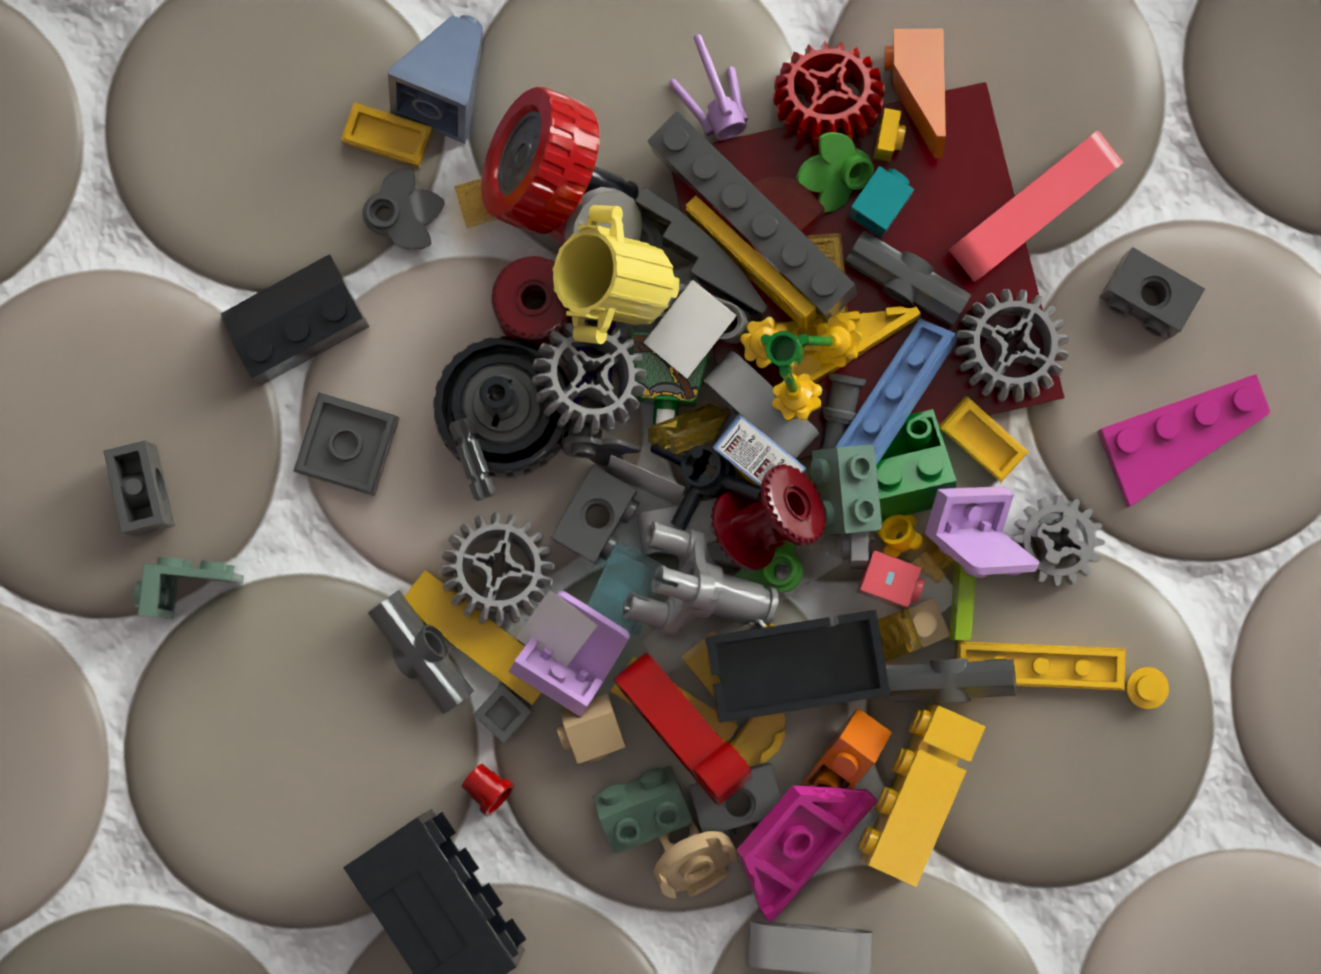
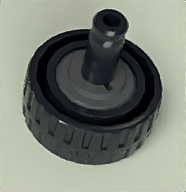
(496, 392)

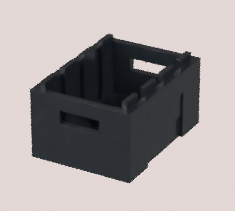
(435, 903)

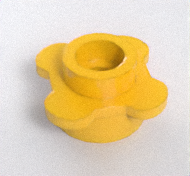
(896, 526)

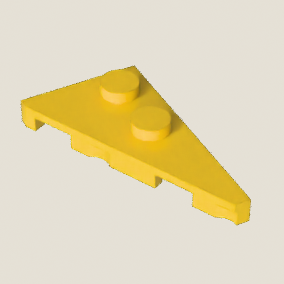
(873, 327)

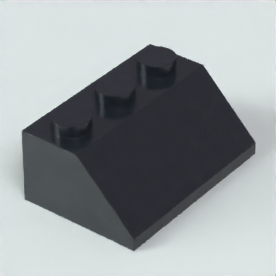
(293, 320)

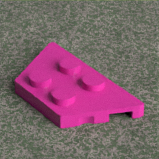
(798, 840)

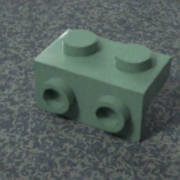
(848, 488)
(642, 809)

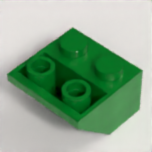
(914, 467)

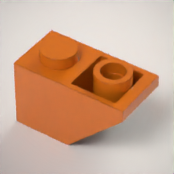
(849, 753)

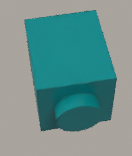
(881, 201)

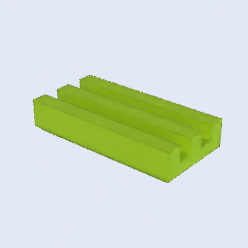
(962, 605)

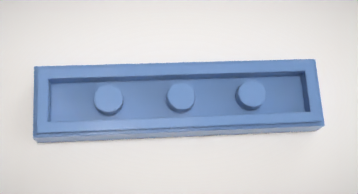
(899, 388)

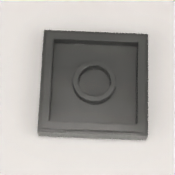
(346, 444)

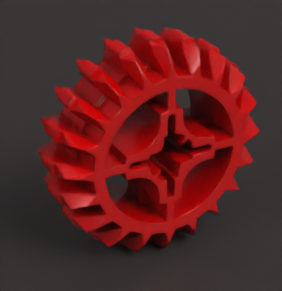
(822, 80)

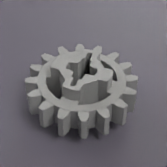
(1064, 524)

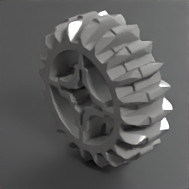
(995, 337)
(598, 390)
(506, 534)

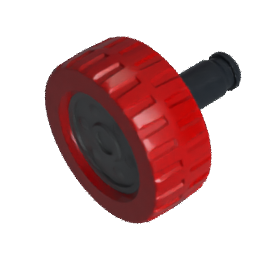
(544, 162)

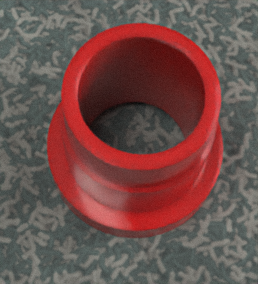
(487, 789)

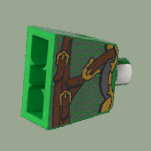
(663, 383)

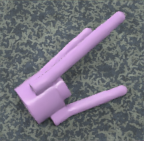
(725, 116)

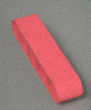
(1035, 206)

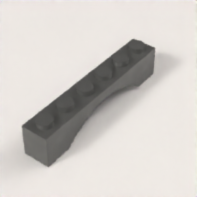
(752, 215)

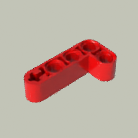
(683, 730)

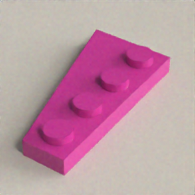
(1172, 438)

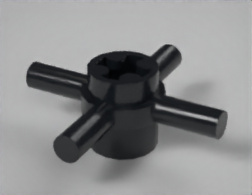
(701, 484)

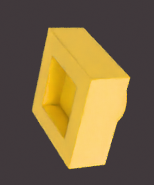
(889, 135)

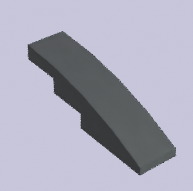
(712, 266)

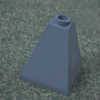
(439, 78)

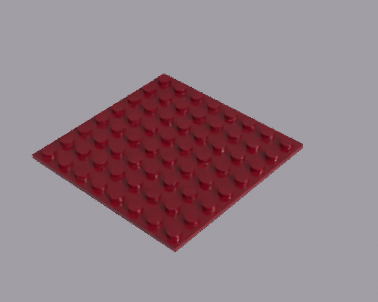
(946, 205)

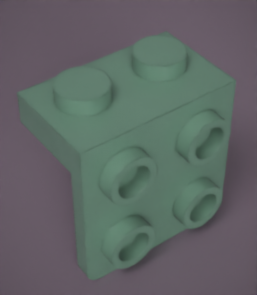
(158, 587)

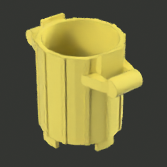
(611, 277)

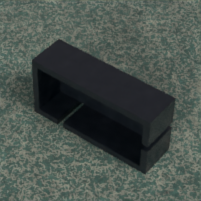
(797, 666)

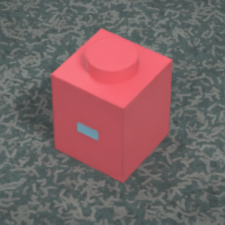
(891, 580)

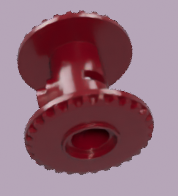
(517, 286)
(785, 514)

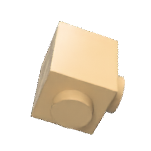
(593, 733)

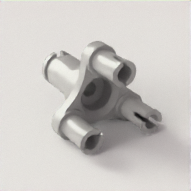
(697, 587)

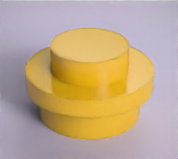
(1147, 688)

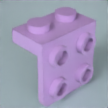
(970, 530)
(580, 680)

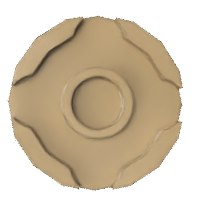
(693, 862)

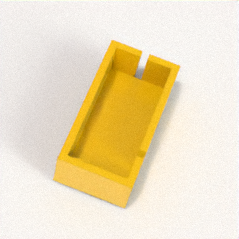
(920, 794)

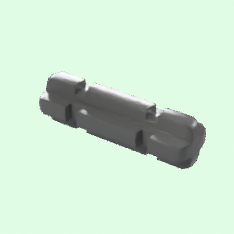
(472, 459)

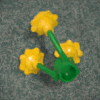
(776, 345)

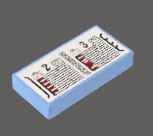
(752, 450)

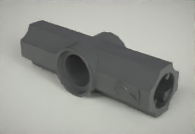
(907, 278)
(421, 652)
(951, 680)

